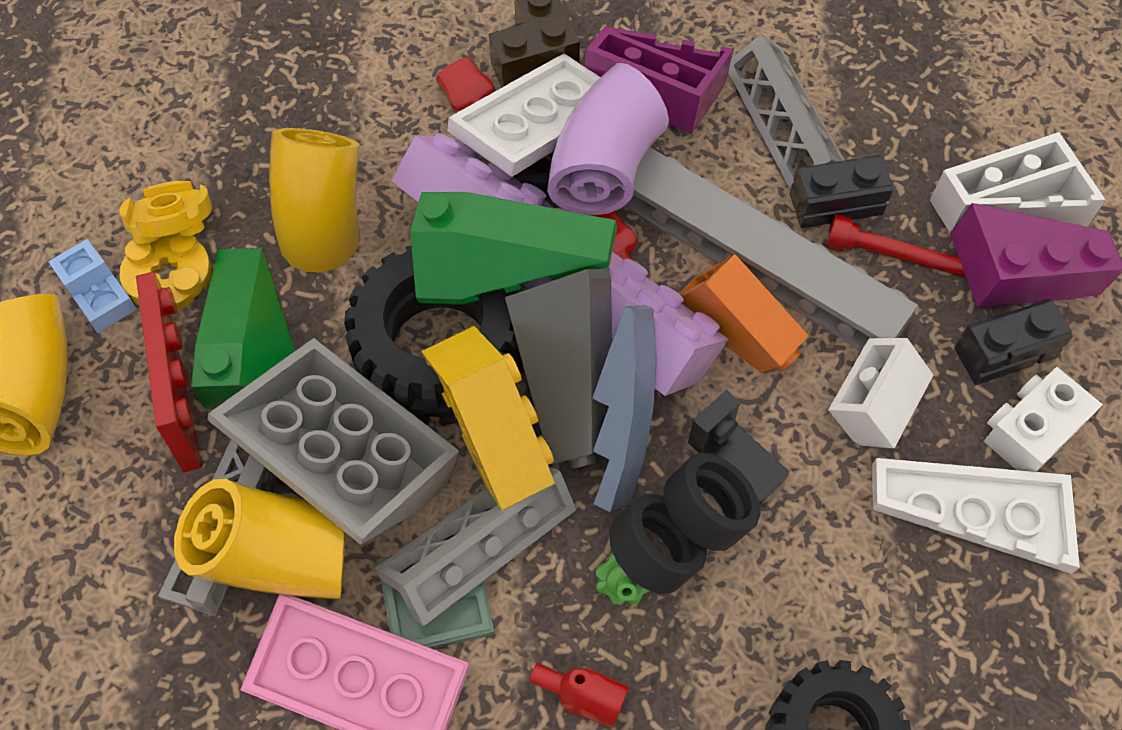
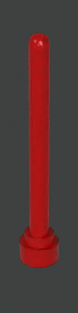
(847, 235)

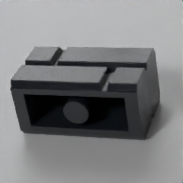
(842, 188)
(1013, 341)

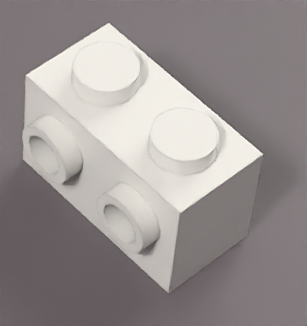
(881, 392)
(1041, 422)

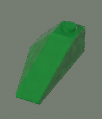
(489, 243)
(239, 328)

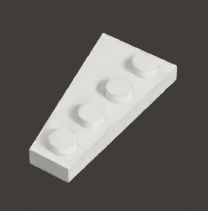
(992, 507)

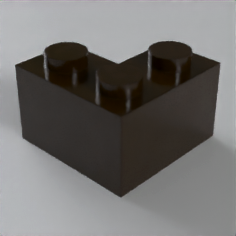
(538, 37)

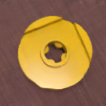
(166, 211)
(186, 282)

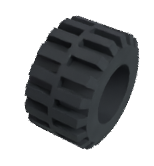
(840, 688)

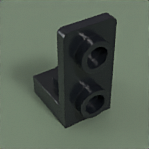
(719, 434)

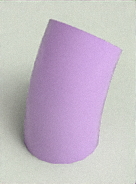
(606, 142)

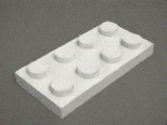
(525, 116)

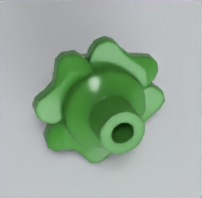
(617, 584)

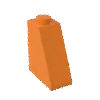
(746, 313)

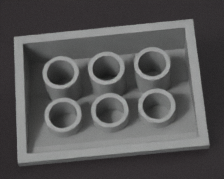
(338, 441)

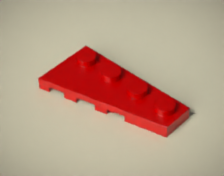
(167, 372)

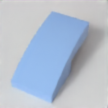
(92, 285)

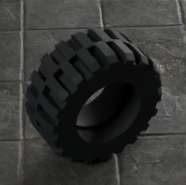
(380, 312)

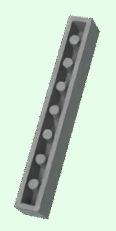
(788, 265)

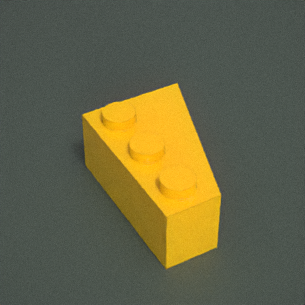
(492, 416)

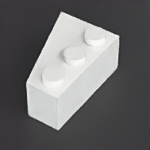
(1030, 179)

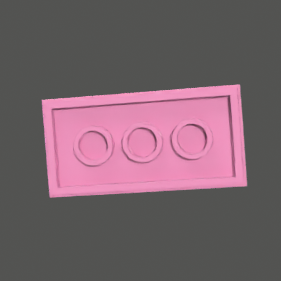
(352, 672)

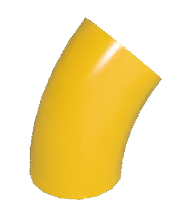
(314, 197)
(31, 372)
(260, 542)

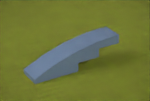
(628, 390)

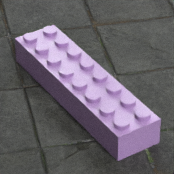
(683, 339)

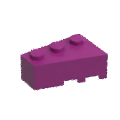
(681, 74)
(1031, 257)

